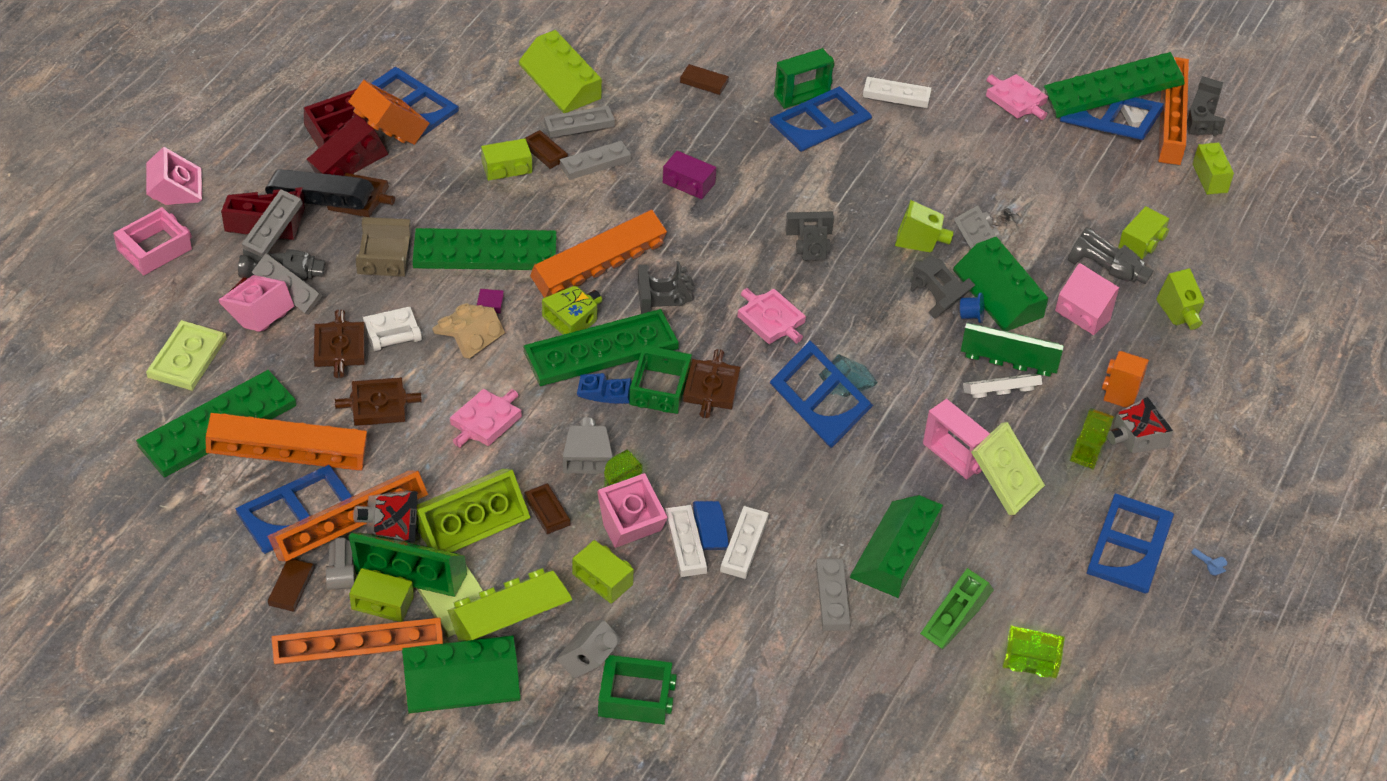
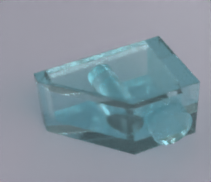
(854, 371)

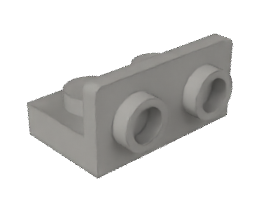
(976, 226)

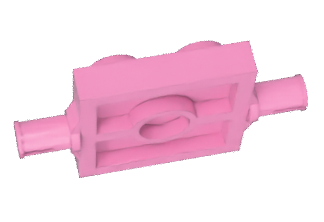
(1017, 96)
(771, 316)
(485, 417)

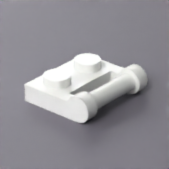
(391, 328)

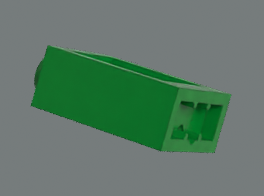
(790, 94)
(653, 360)
(636, 709)

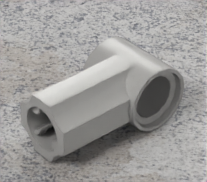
(341, 571)

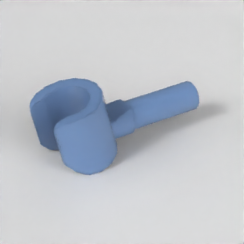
(1214, 566)

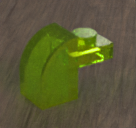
(1092, 439)
(621, 468)

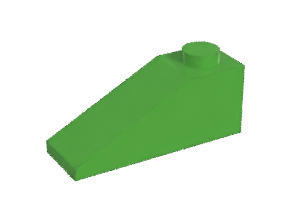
(957, 608)

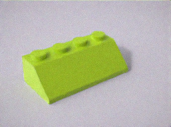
(561, 72)
(471, 512)
(508, 605)

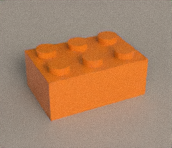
(388, 113)

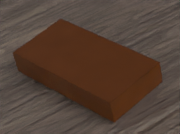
(704, 79)
(545, 149)
(547, 508)
(290, 585)

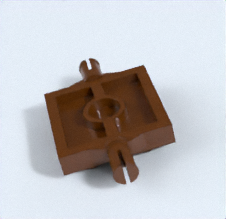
(377, 197)
(339, 344)
(711, 384)
(378, 401)

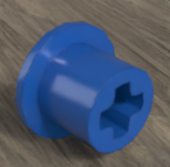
(972, 308)

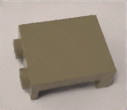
(384, 246)

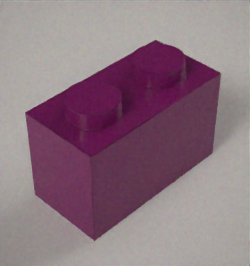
(689, 174)

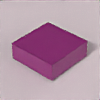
(491, 298)

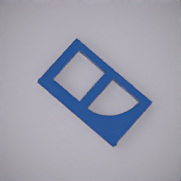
(421, 90)
(1106, 124)
(803, 138)
(829, 428)
(260, 530)
(1139, 575)

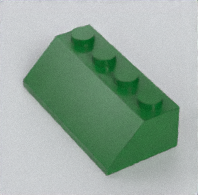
(1007, 288)
(1011, 347)
(898, 544)
(424, 566)
(461, 674)

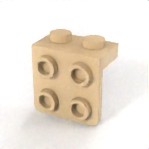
(471, 327)

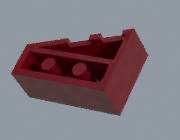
(328, 117)
(348, 150)
(245, 209)

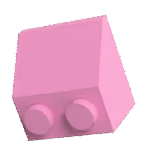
(173, 179)
(1087, 299)
(258, 302)
(630, 510)

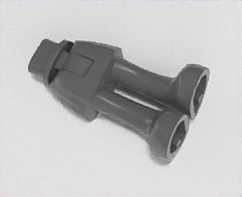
(296, 261)
(1121, 262)

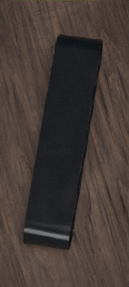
(323, 188)

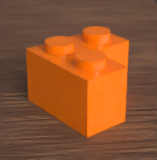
(1124, 379)

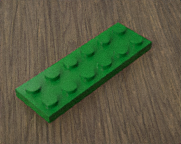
(1114, 84)
(482, 248)
(598, 347)
(184, 438)

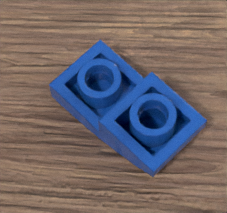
(599, 389)
(711, 525)

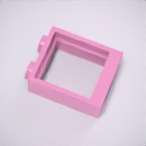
(145, 227)
(947, 418)

